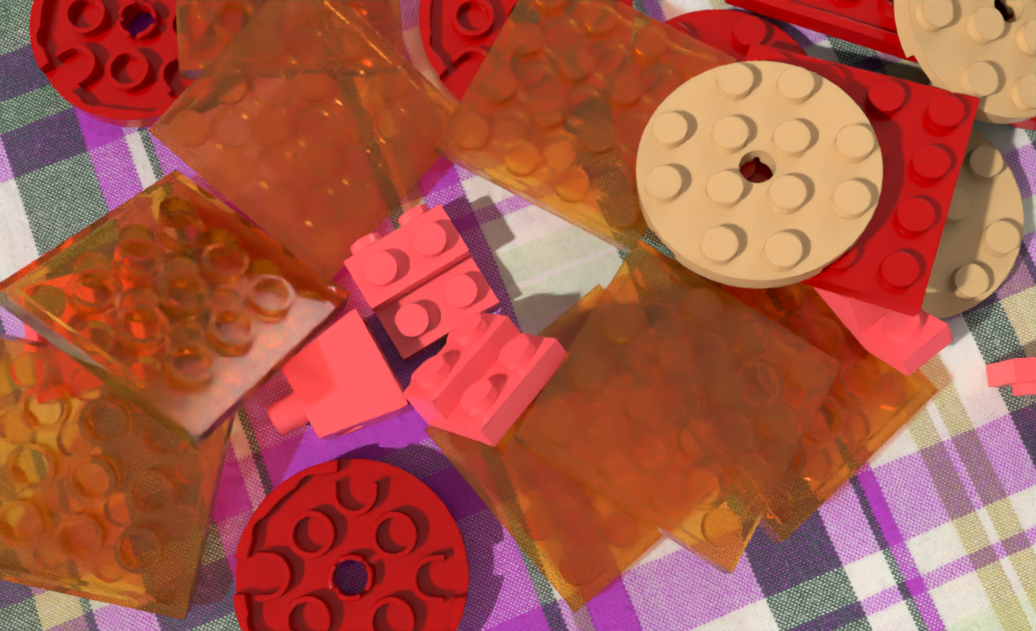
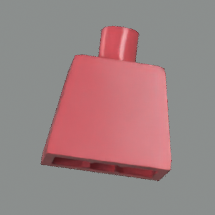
(340, 383)

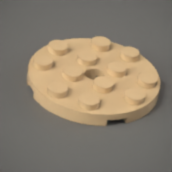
(975, 52)
(770, 231)
(979, 233)

